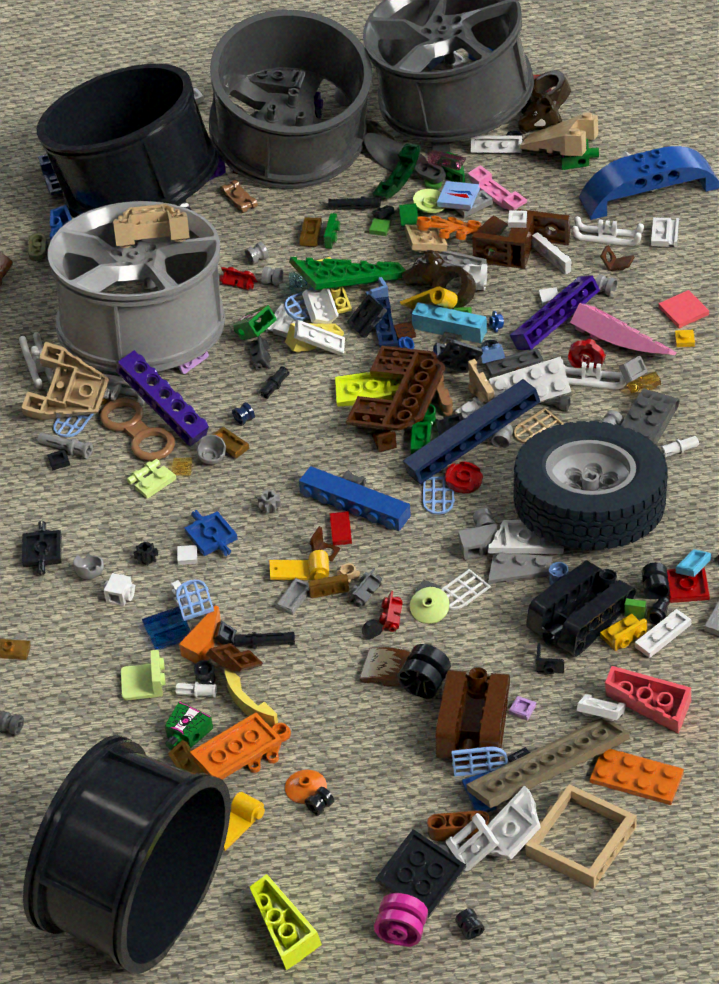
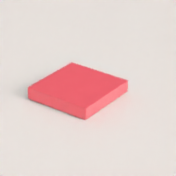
(683, 309)

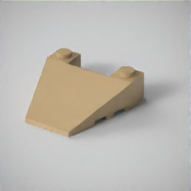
(567, 136)
(150, 222)
(73, 390)

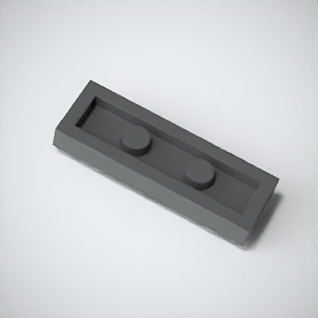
(510, 362)

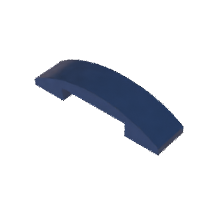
(49, 175)
(385, 329)

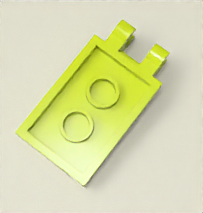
(364, 385)

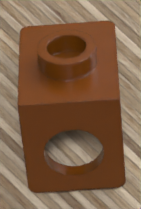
(615, 263)
(384, 440)
(317, 543)

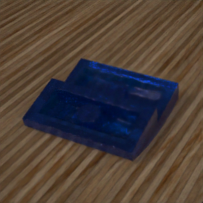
(166, 628)

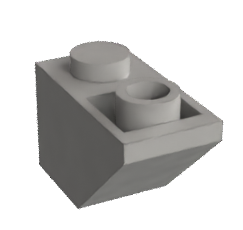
(475, 541)

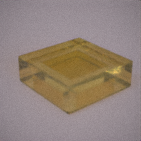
(182, 466)

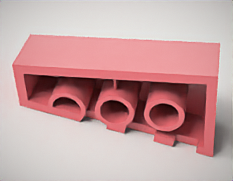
(650, 696)

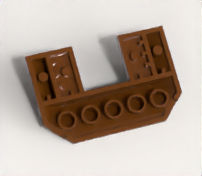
(420, 378)

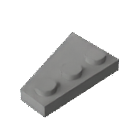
(516, 566)

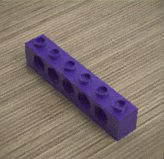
(554, 313)
(152, 396)

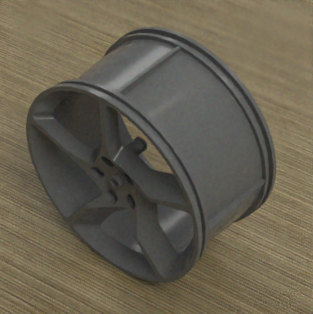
(457, 101)
(286, 140)

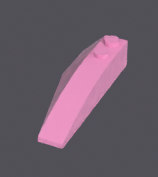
(615, 331)

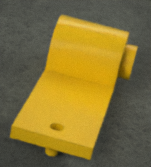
(437, 295)
(312, 569)
(242, 815)

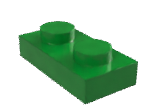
(330, 233)
(420, 435)

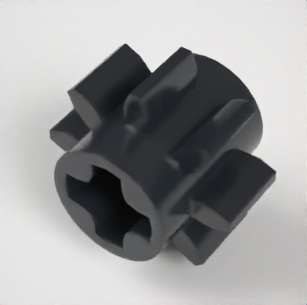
(145, 553)

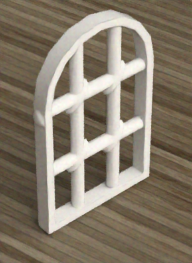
(464, 584)

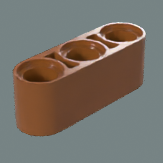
(445, 825)

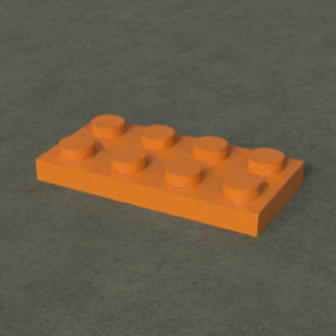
(236, 747)
(637, 776)

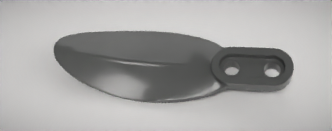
(386, 152)

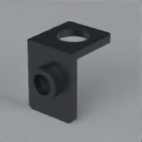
(548, 665)

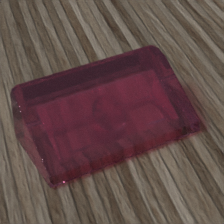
(446, 159)

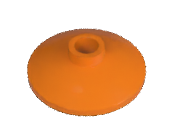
(298, 791)

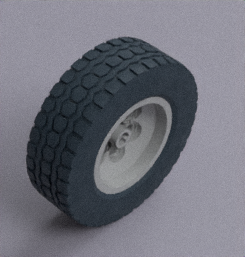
(590, 485)

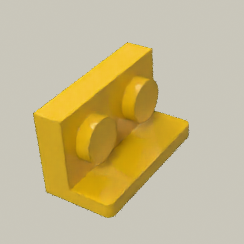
(624, 632)

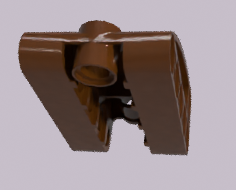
(472, 713)

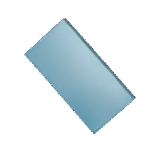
(693, 563)

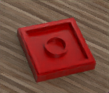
(688, 588)

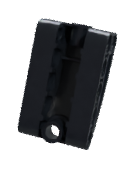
(578, 607)

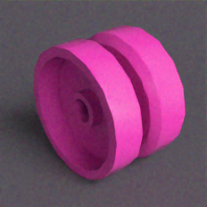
(401, 919)

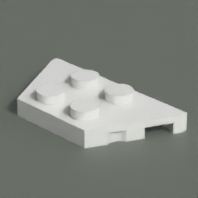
(518, 539)
(514, 825)

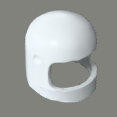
(479, 274)

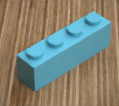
(441, 320)

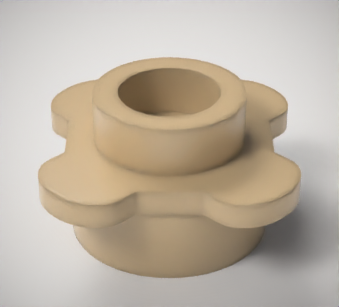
(351, 569)

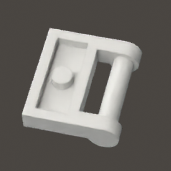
(607, 710)
(477, 846)

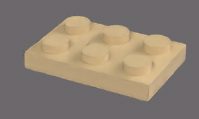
(425, 240)

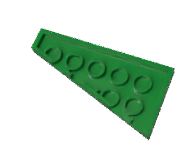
(341, 272)

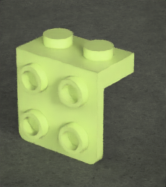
(144, 680)

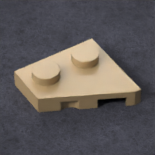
(479, 384)

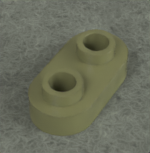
(37, 246)

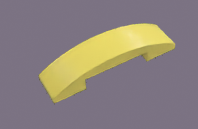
(245, 703)

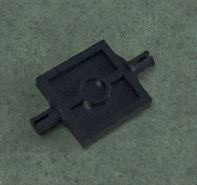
(41, 548)

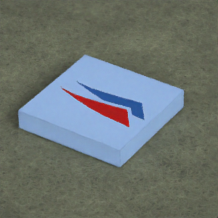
(458, 195)

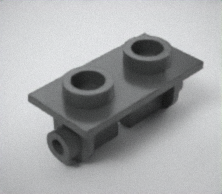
(260, 353)
(368, 582)

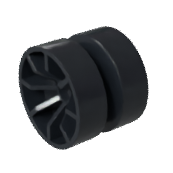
(424, 671)

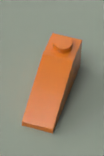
(201, 638)

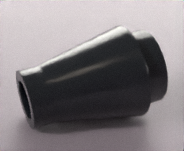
(658, 611)

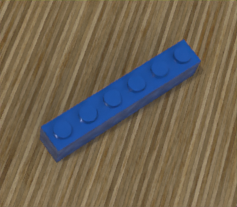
(354, 498)

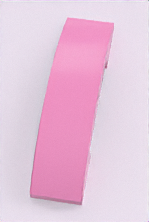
(499, 194)

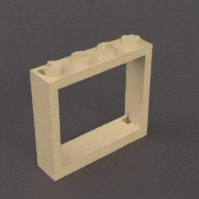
(587, 876)

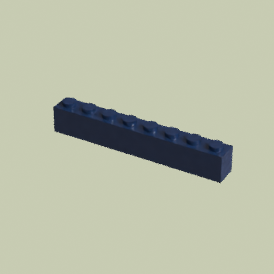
(471, 431)

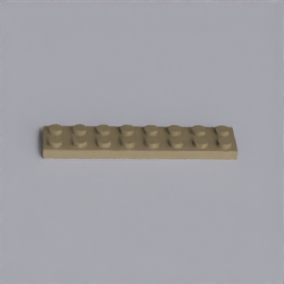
(547, 762)

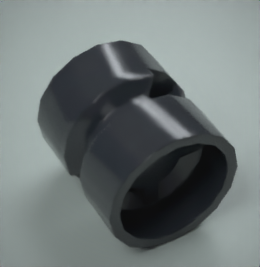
(655, 580)

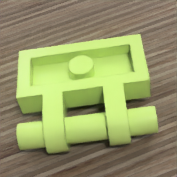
(154, 482)

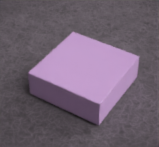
(522, 708)

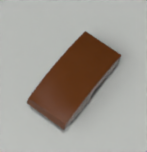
(493, 226)

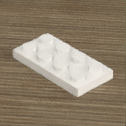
(547, 378)

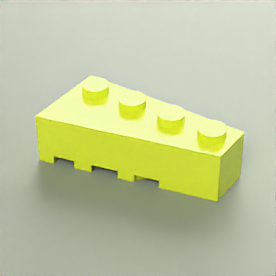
(287, 926)

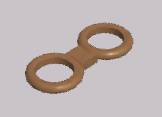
(137, 429)

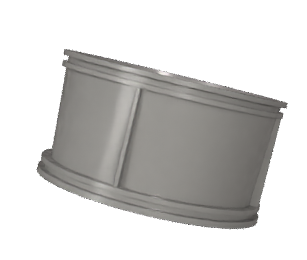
(160, 325)

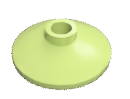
(427, 200)
(433, 612)

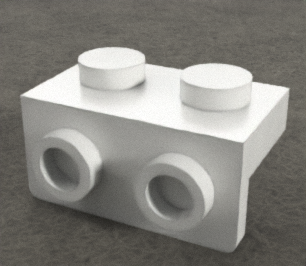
(320, 306)

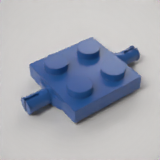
(211, 533)

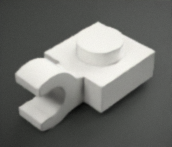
(193, 598)

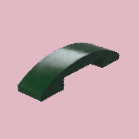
(401, 173)

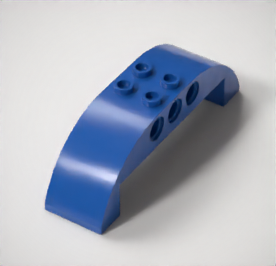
(645, 173)

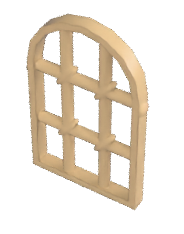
(537, 421)

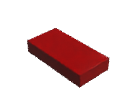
(340, 528)

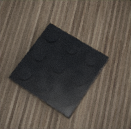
(421, 871)

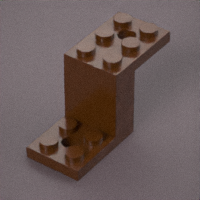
(516, 248)

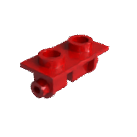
(231, 275)
(391, 606)

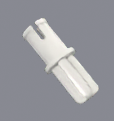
(679, 446)
(196, 689)

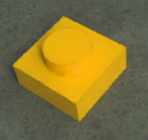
(684, 338)

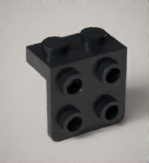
(457, 354)

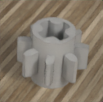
(269, 501)

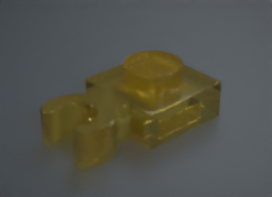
(648, 381)

